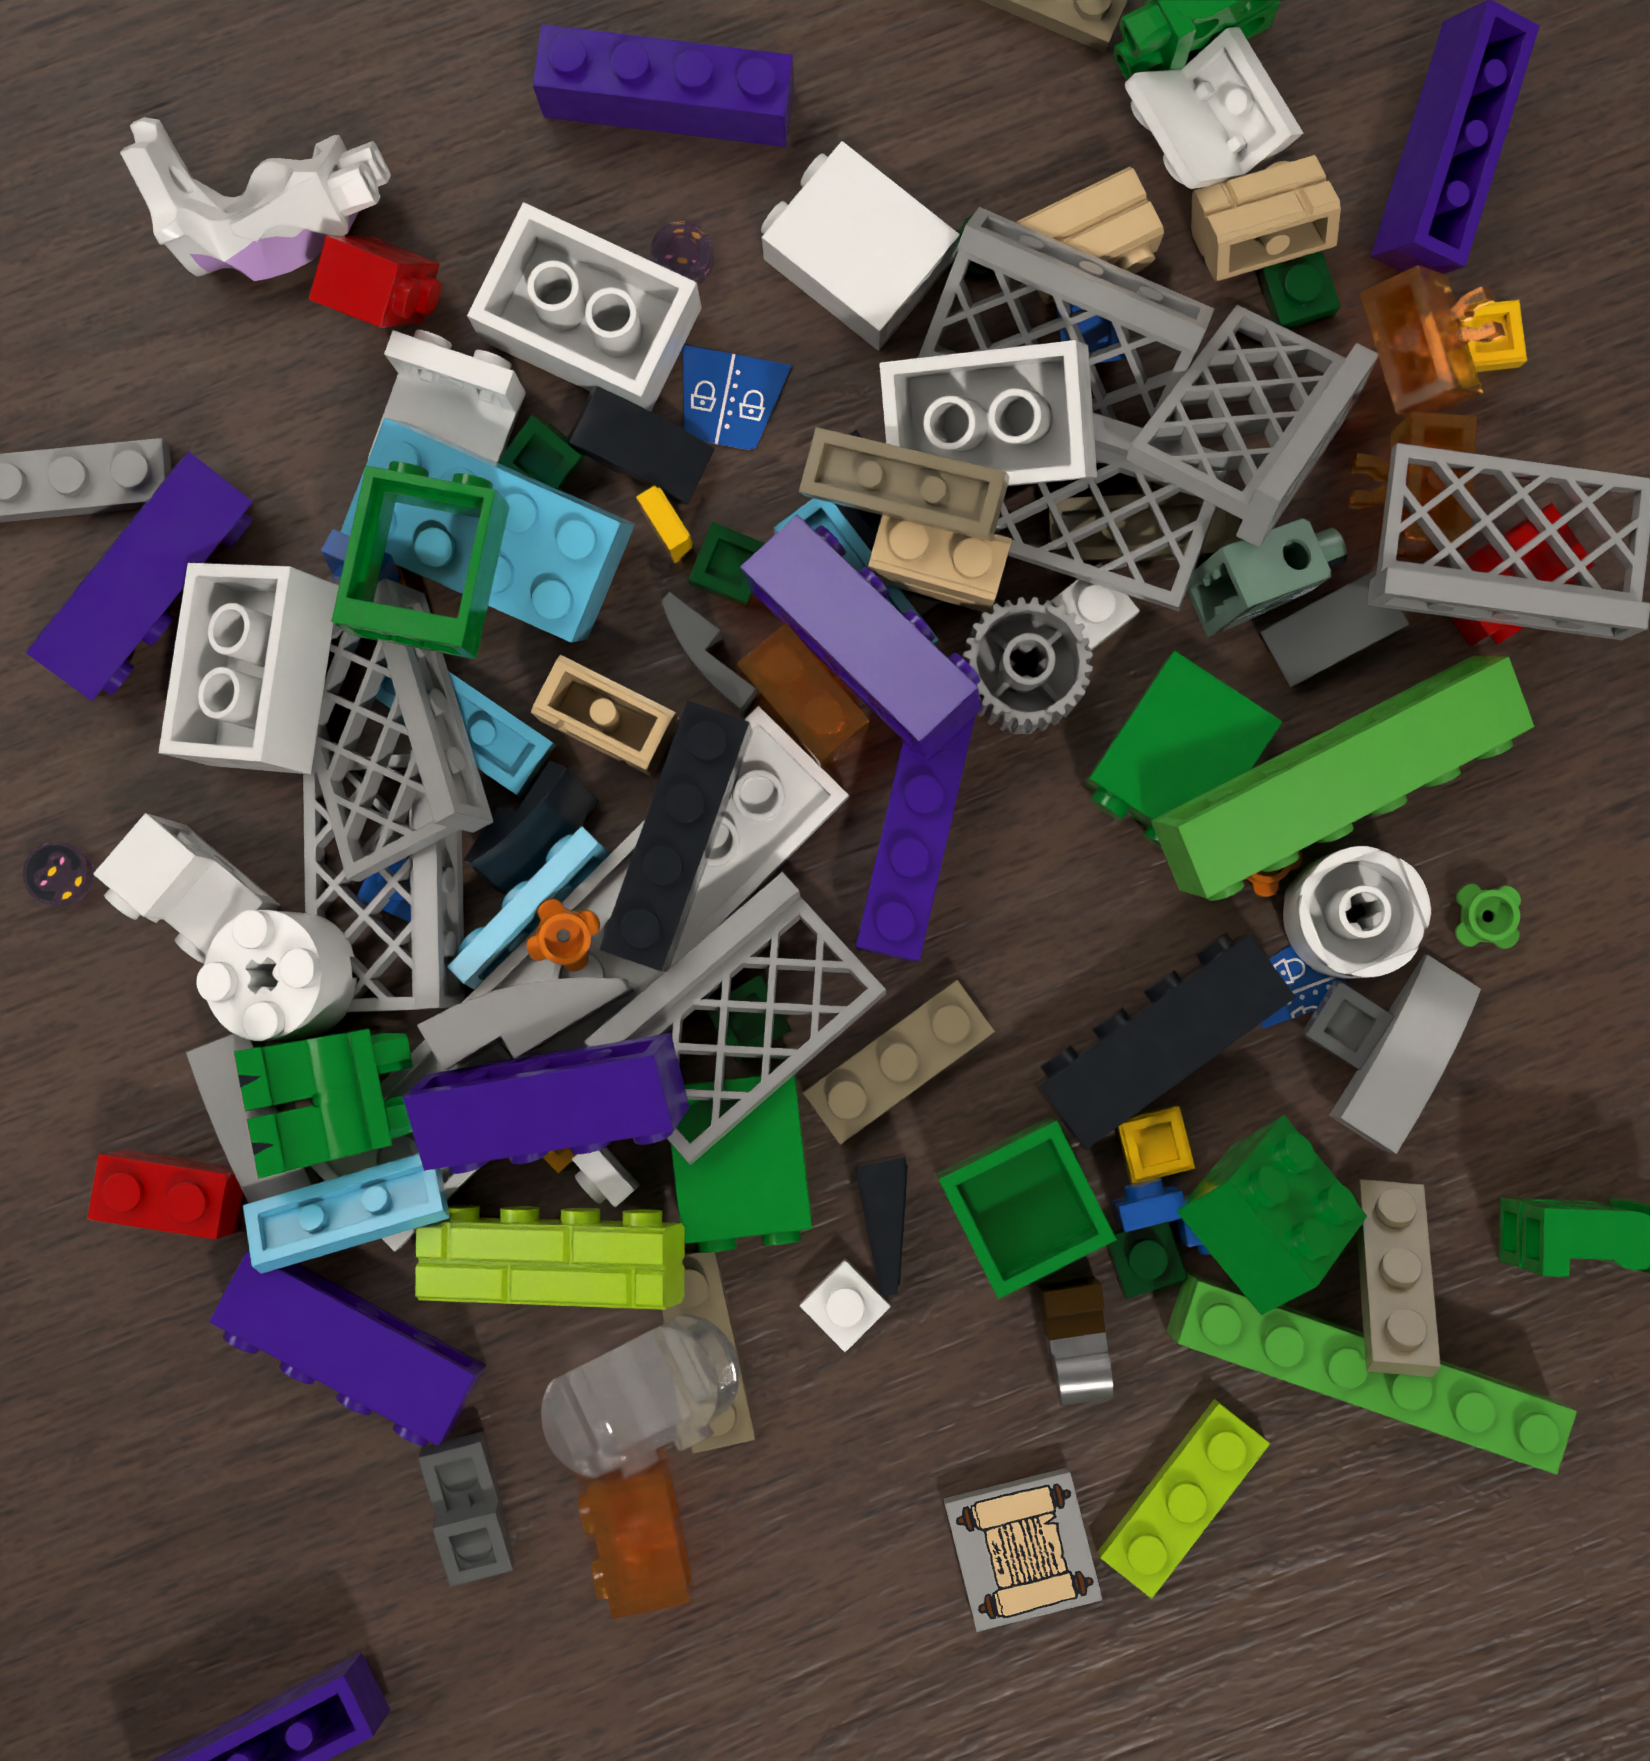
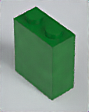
(1178, 744)
(750, 1178)

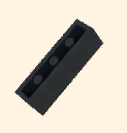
(677, 837)
(1164, 1039)

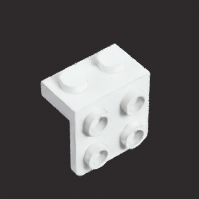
(1215, 113)
(452, 393)

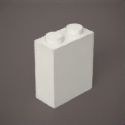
(858, 244)

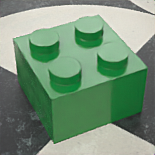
(1025, 1207)
(1273, 1215)

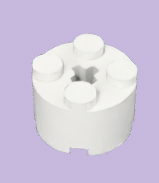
(1382, 939)
(278, 975)

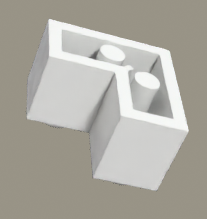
(179, 878)

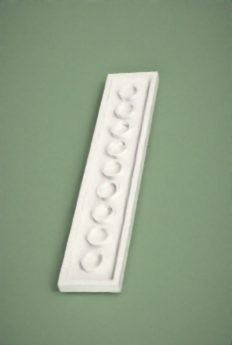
(770, 814)

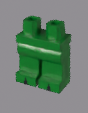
(1173, 32)
(344, 1096)
(1549, 1232)

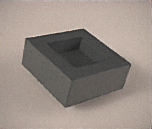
(1347, 1025)

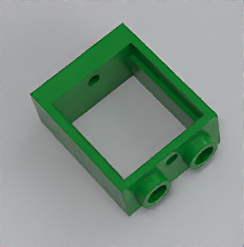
(355, 597)

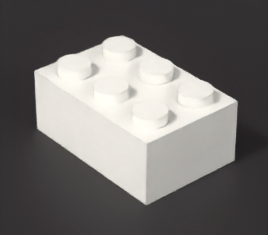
(584, 308)
(997, 409)
(249, 667)

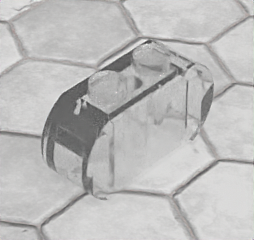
(641, 1398)

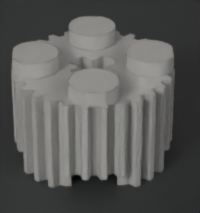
(1023, 631)

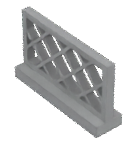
(1073, 279)
(1111, 448)
(1291, 452)
(1521, 598)
(438, 741)
(434, 901)
(712, 966)

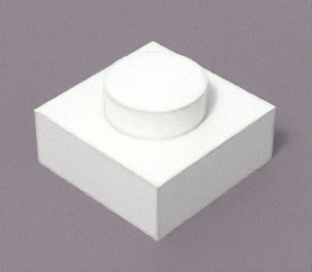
(1098, 608)
(604, 1177)
(845, 1305)

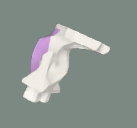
(275, 221)

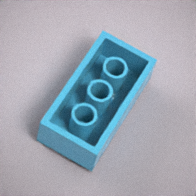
(553, 548)

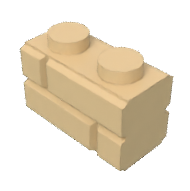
(1265, 217)
(1104, 221)
(939, 563)
(606, 716)

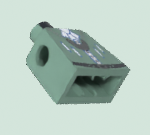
(1251, 580)

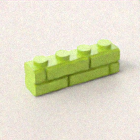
(552, 1259)

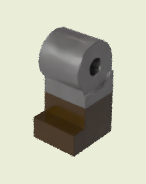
(1077, 1339)

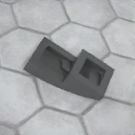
(1330, 631)
(699, 643)
(467, 1509)

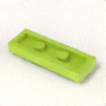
(1183, 1498)

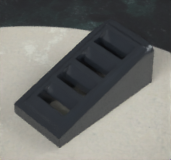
(883, 1200)

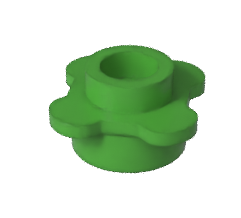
(1506, 916)

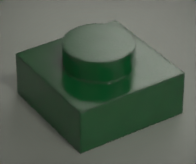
(1299, 290)
(542, 453)
(719, 564)
(749, 1028)
(1146, 1259)

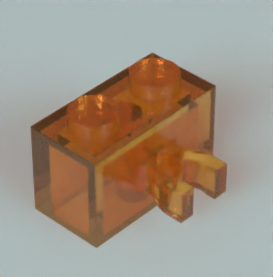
(1424, 340)
(1431, 431)
(804, 696)
(637, 1540)

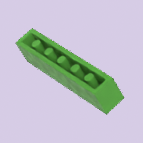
(1343, 776)
(1333, 1363)

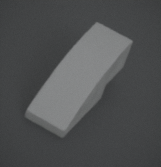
(518, 1015)
(1410, 1056)
(221, 1092)

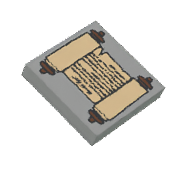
(1022, 1549)

